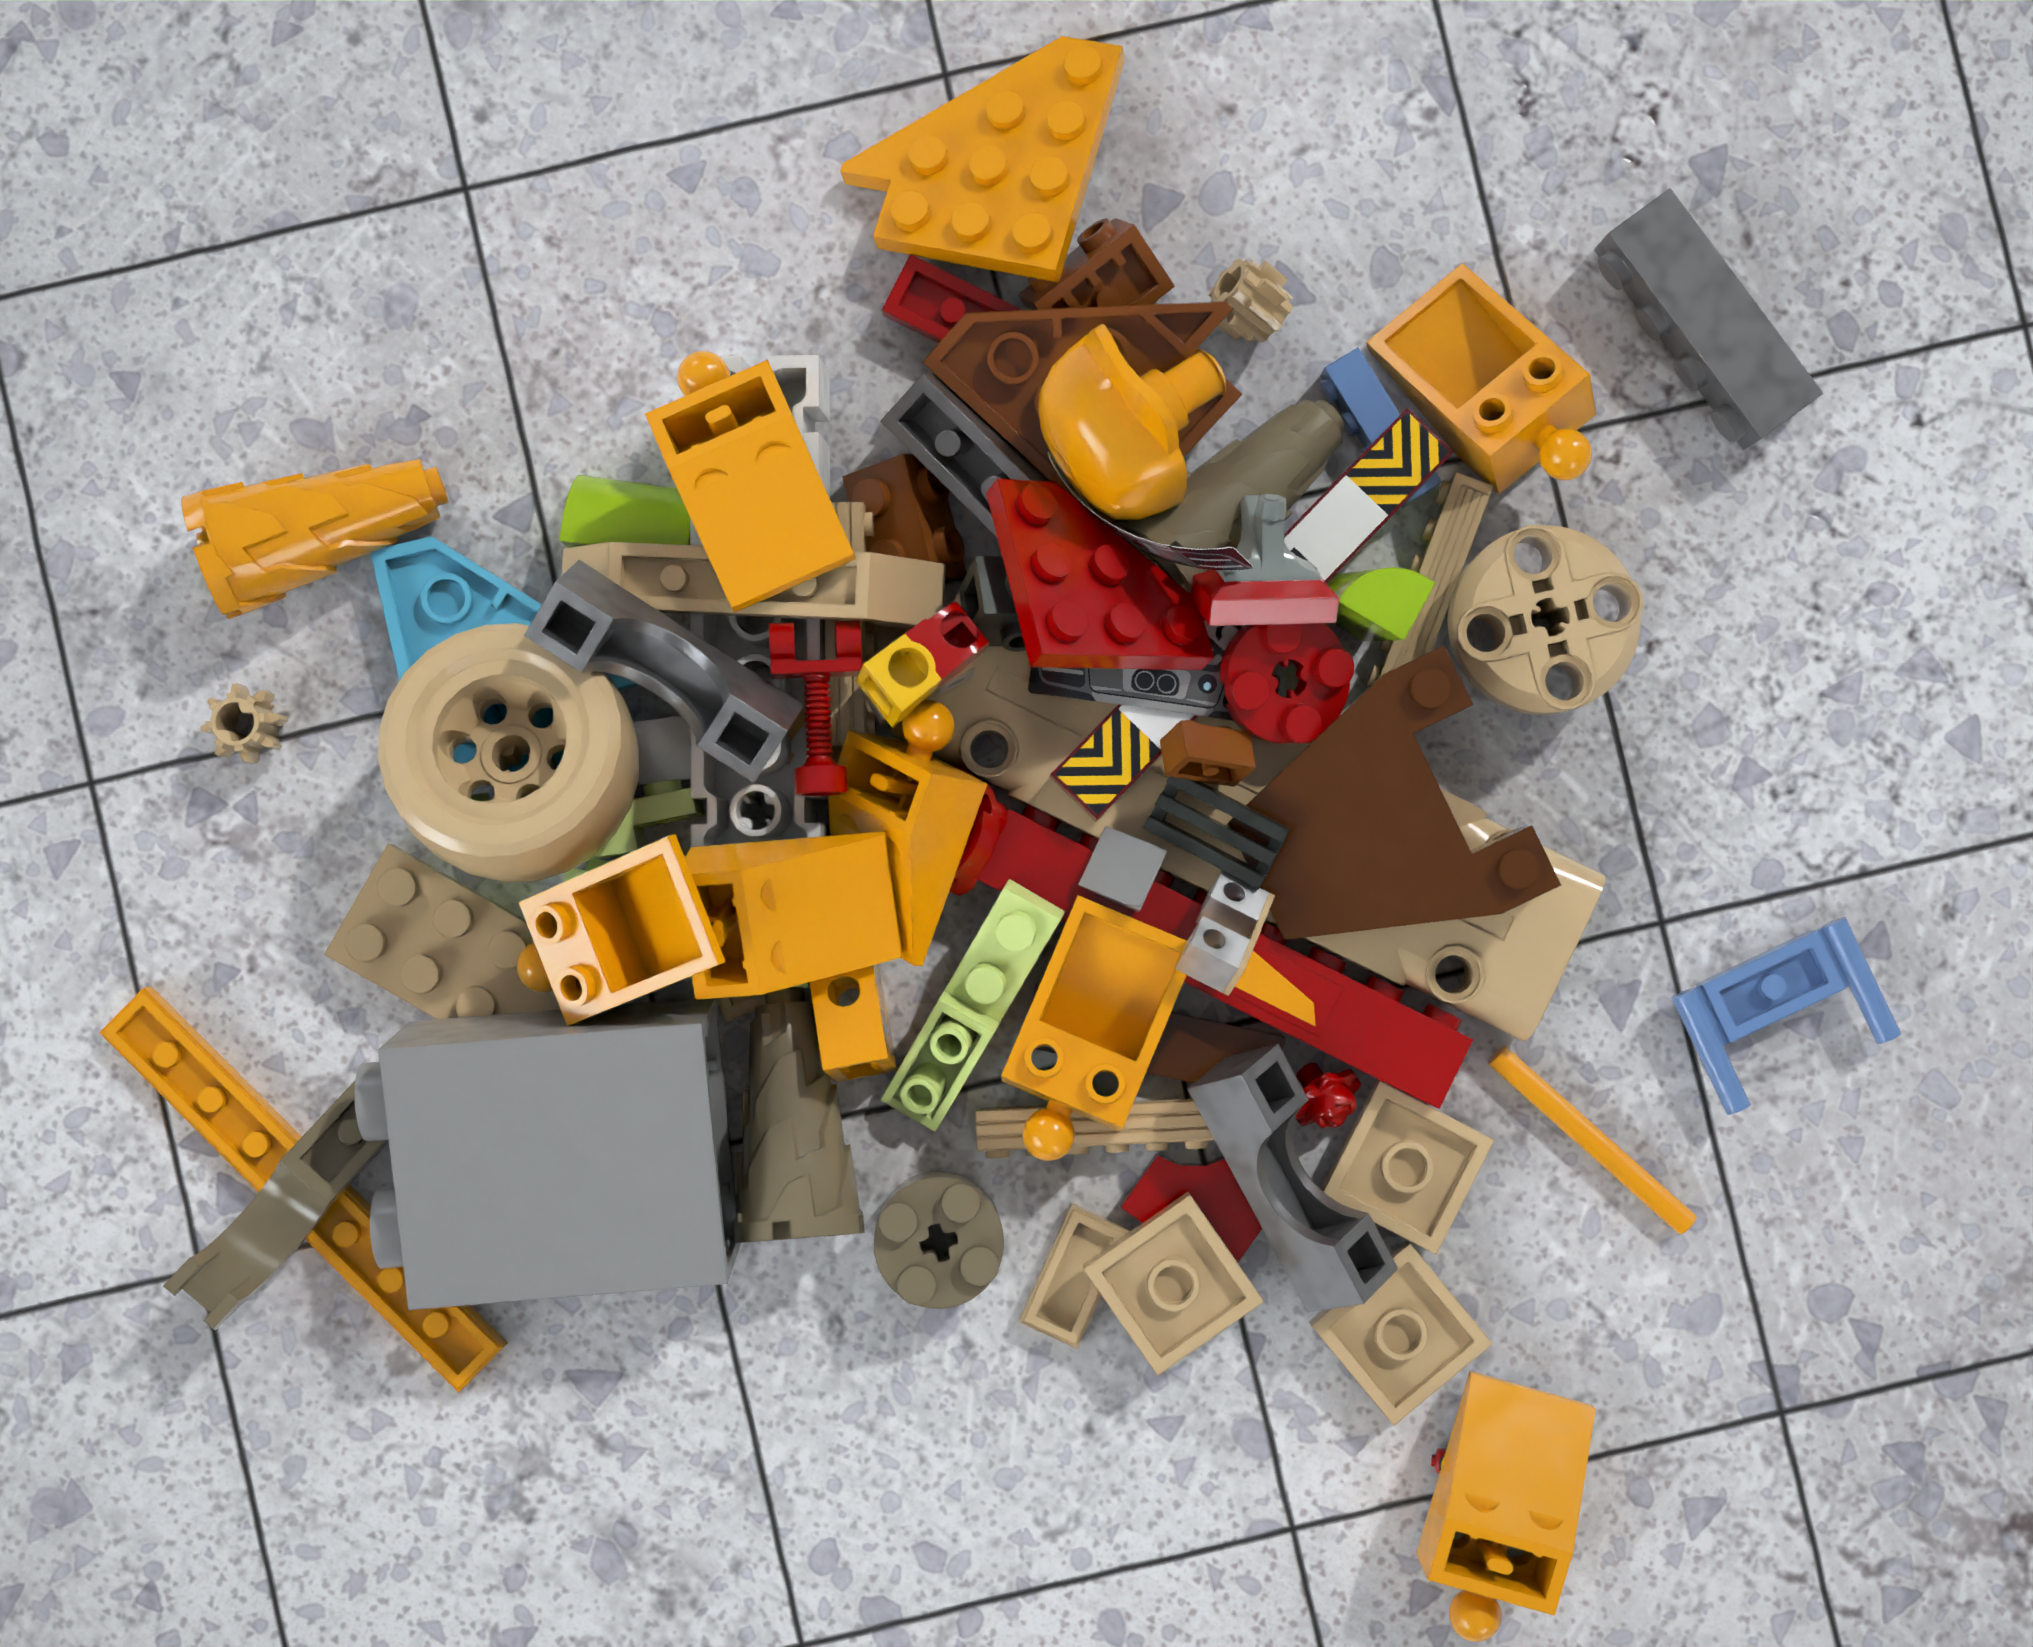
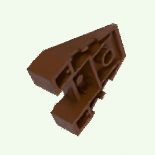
(1373, 827)

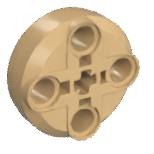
(1563, 592)

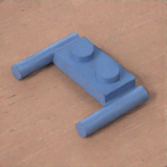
(1772, 989)

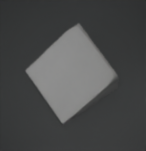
(1122, 868)

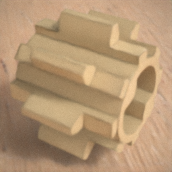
(1256, 297)
(224, 723)

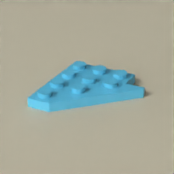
(437, 593)

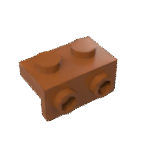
(908, 513)

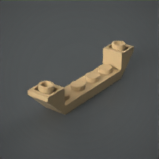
(682, 580)

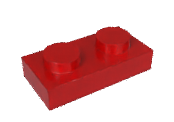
(935, 300)

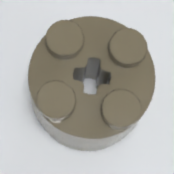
(918, 1271)

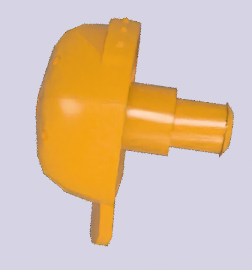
(1121, 430)

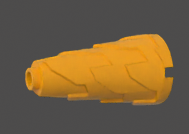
(300, 528)

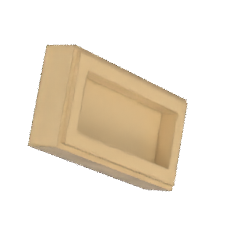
(1063, 1292)

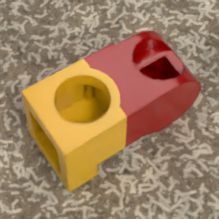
(921, 662)

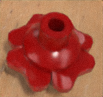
(1328, 1096)

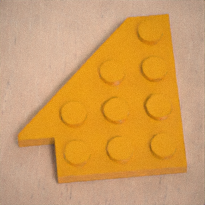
(998, 167)

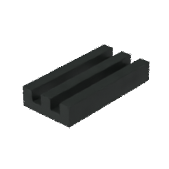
(1167, 804)

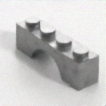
(612, 631)
(1323, 1246)

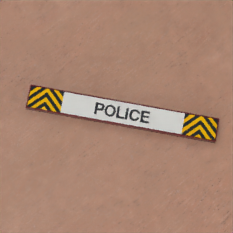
(1324, 535)

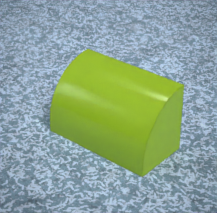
(623, 512)
(1380, 602)

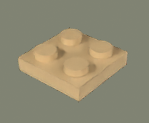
(1407, 1166)
(1172, 1283)
(1403, 1336)

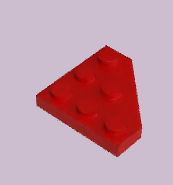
(1086, 590)

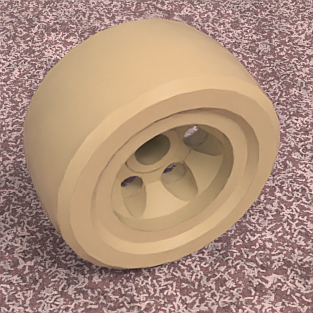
(539, 816)

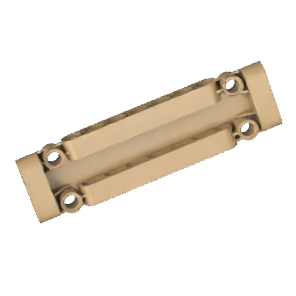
(1507, 958)

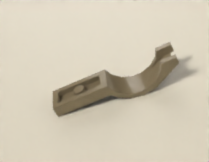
(280, 1214)

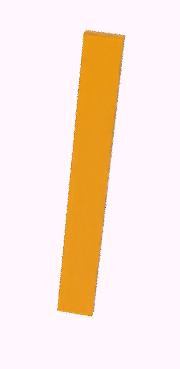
(253, 1142)

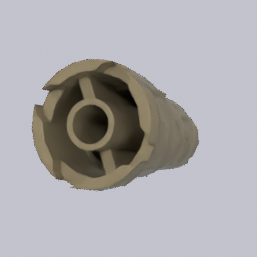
(1273, 459)
(794, 1159)

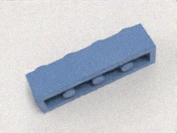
(1364, 404)

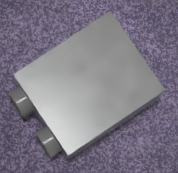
(553, 1154)

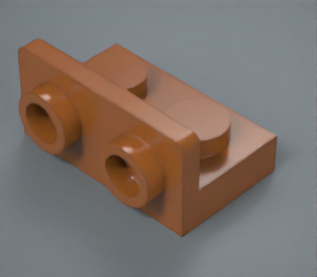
(1105, 270)

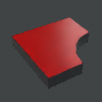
(1210, 1186)

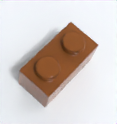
(1207, 753)

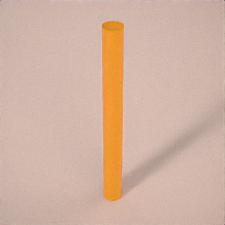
(1592, 1140)

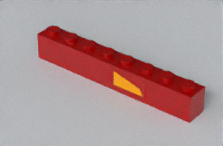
(1279, 986)

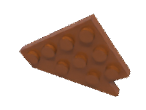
(1005, 356)

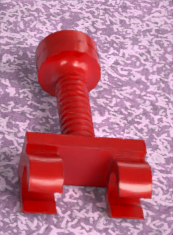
(820, 772)

